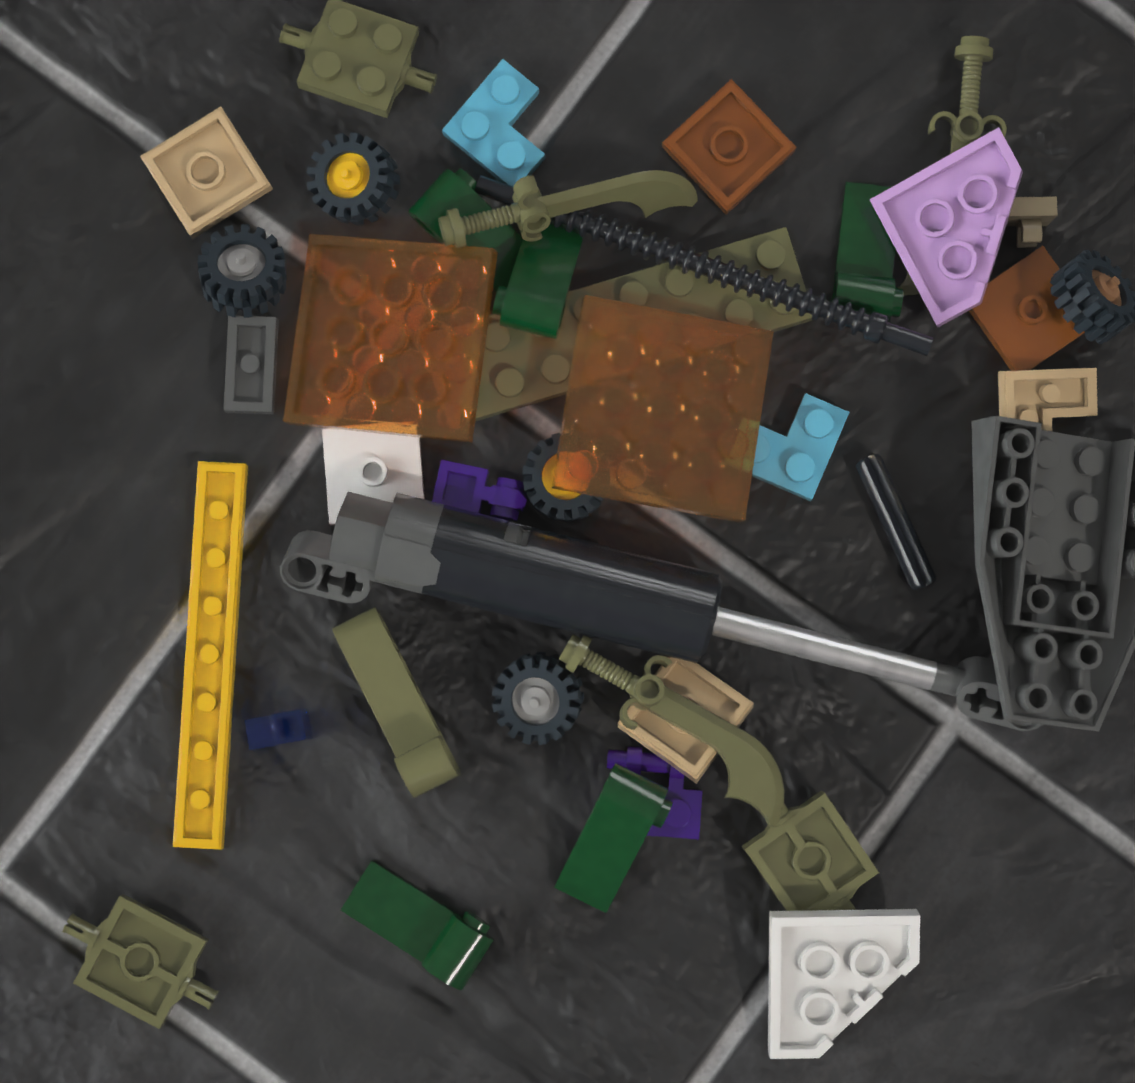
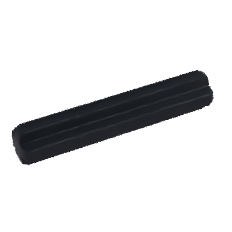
(896, 521)

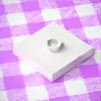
(370, 466)

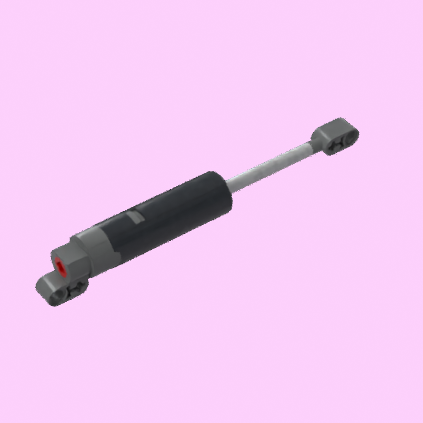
(583, 591)

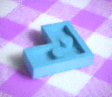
(485, 124)
(801, 457)

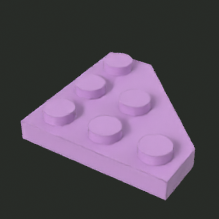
(952, 223)

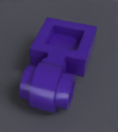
(466, 489)

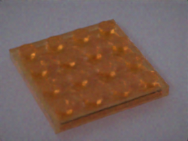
(390, 337)
(663, 409)

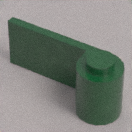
(458, 191)
(865, 255)
(540, 283)
(613, 837)
(419, 925)

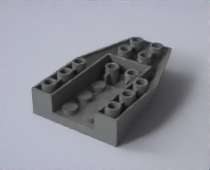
(1055, 567)

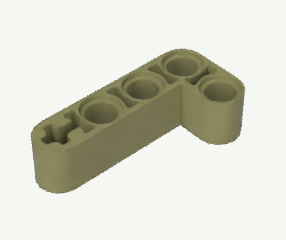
(396, 702)

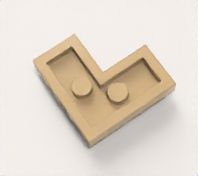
(1047, 394)

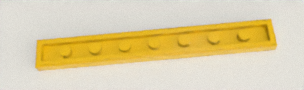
(210, 655)

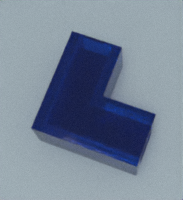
(278, 729)

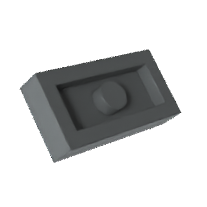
(251, 365)

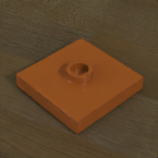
(728, 146)
(1022, 315)

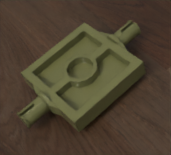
(358, 57)
(811, 858)
(140, 961)

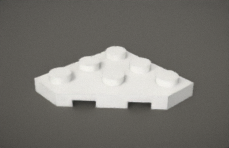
(832, 971)

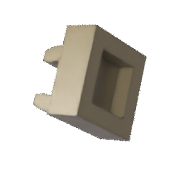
(1029, 216)

